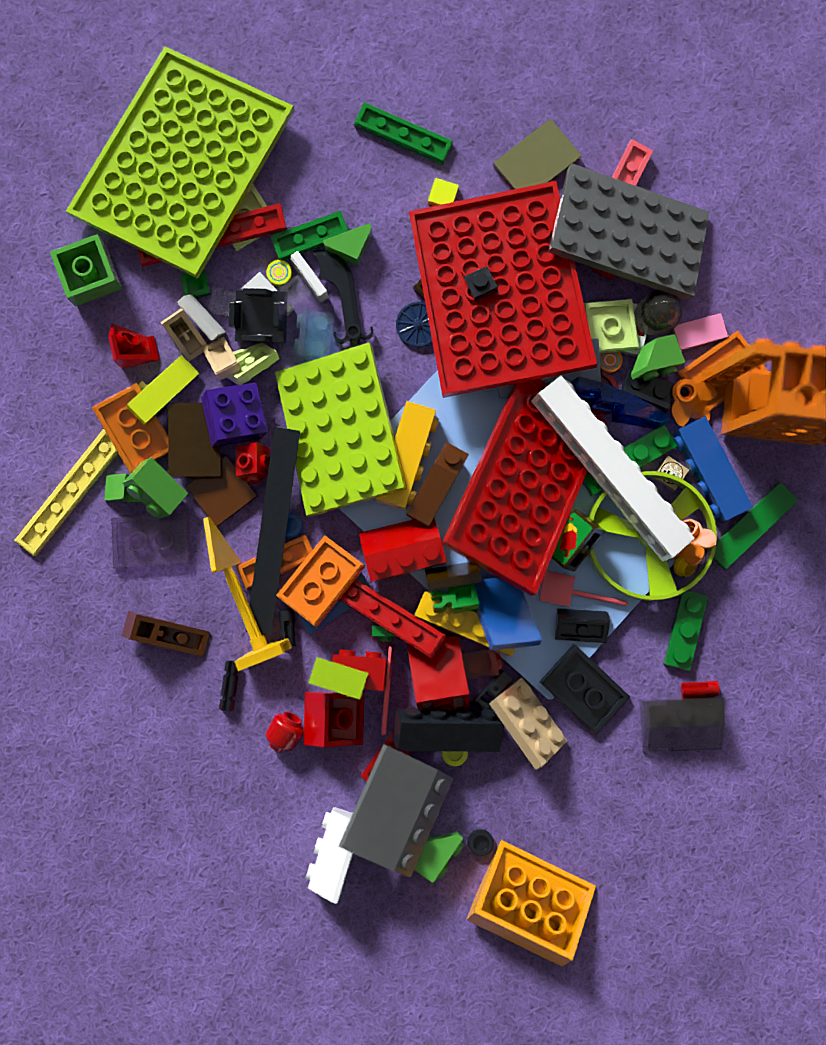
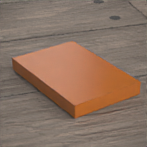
(713, 356)
(127, 433)
(320, 581)

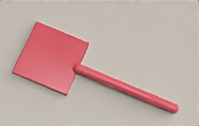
(559, 589)
(387, 690)

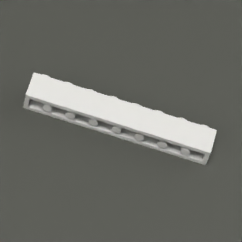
(613, 469)

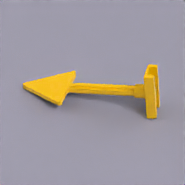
(223, 558)

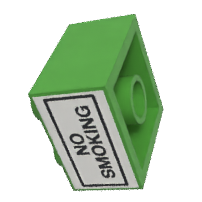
(86, 270)

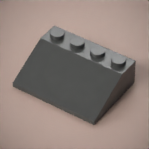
(396, 811)

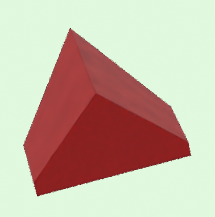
(131, 348)

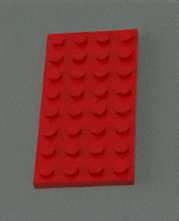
(518, 495)

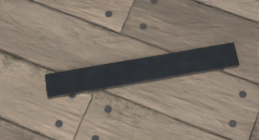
(273, 527)

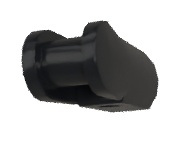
(494, 687)

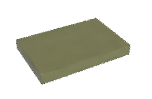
(537, 157)

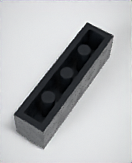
(447, 730)

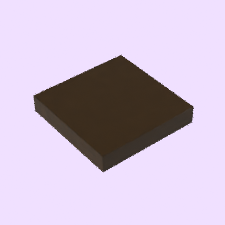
(453, 575)

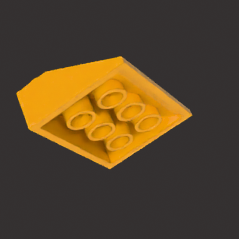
(532, 904)

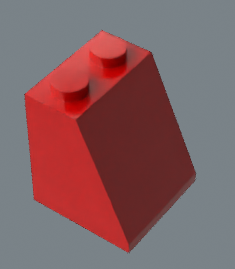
(440, 680)

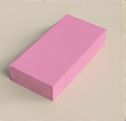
(700, 332)

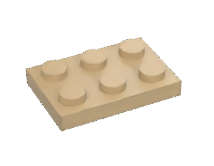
(528, 723)

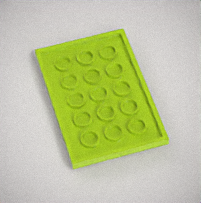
(345, 430)

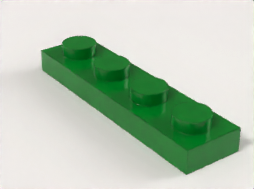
(641, 451)

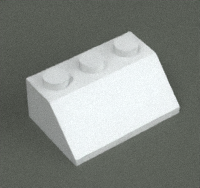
(332, 861)

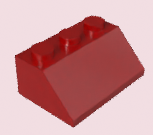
(401, 549)

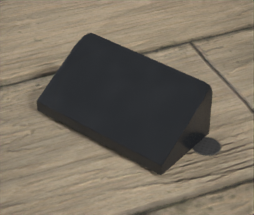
(582, 625)

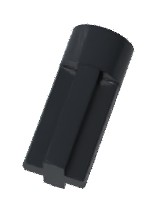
(287, 628)

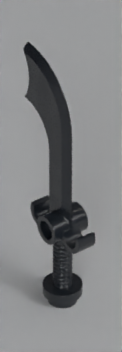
(338, 273)

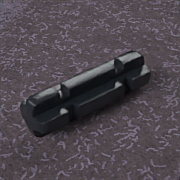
(229, 686)

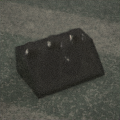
(682, 724)

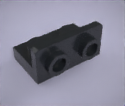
(654, 391)

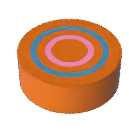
(610, 362)

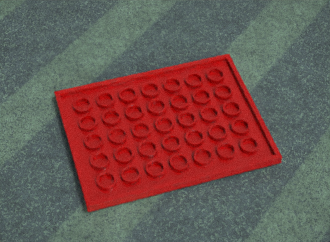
(537, 316)

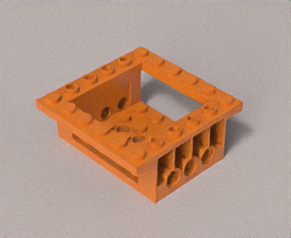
(776, 403)

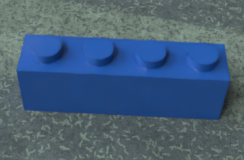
(712, 470)

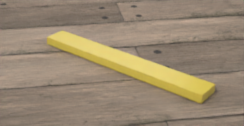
(68, 493)

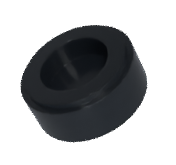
(480, 842)

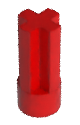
(699, 689)

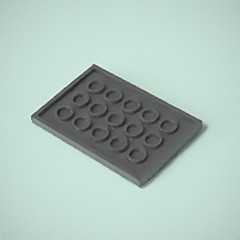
(629, 232)

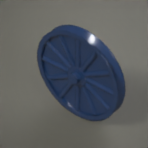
(413, 325)

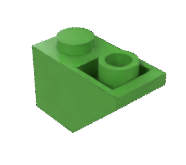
(658, 357)
(437, 853)

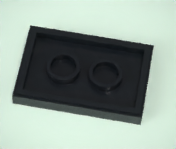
(584, 689)

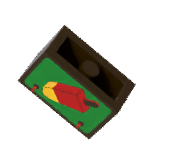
(576, 540)

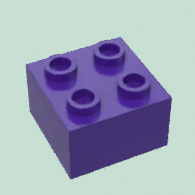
(233, 414)

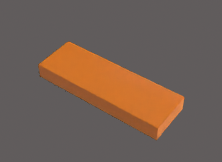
(294, 554)

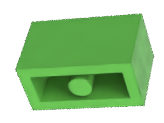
(154, 488)

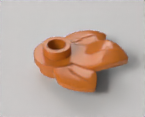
(693, 403)
(695, 550)

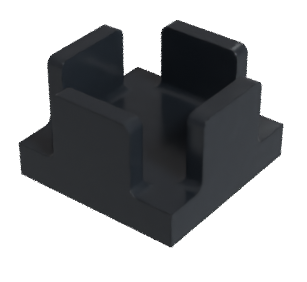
(259, 315)

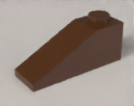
(437, 484)
(165, 634)

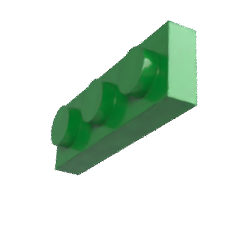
(308, 235)
(685, 630)

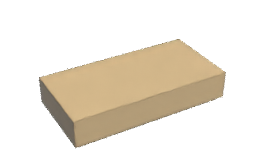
(221, 358)

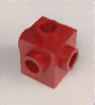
(252, 462)

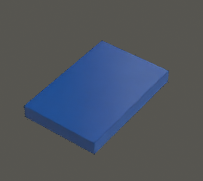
(505, 615)

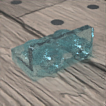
(314, 336)

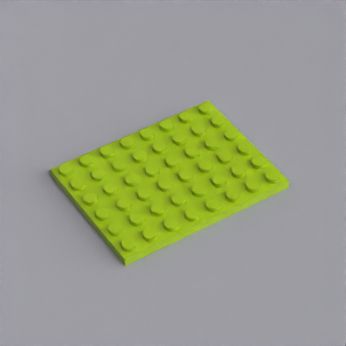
(180, 161)

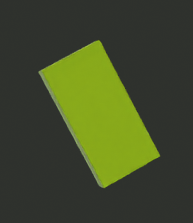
(338, 678)

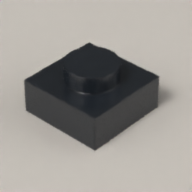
(481, 283)

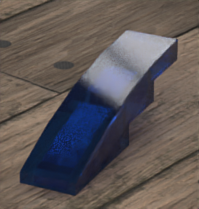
(623, 405)

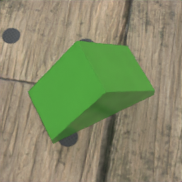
(350, 244)

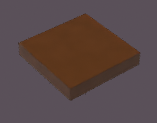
(223, 495)

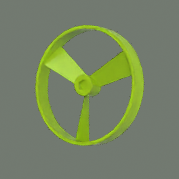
(659, 575)

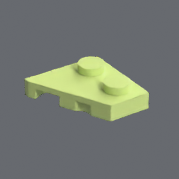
(253, 361)

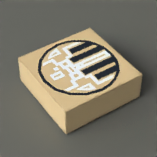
(671, 467)

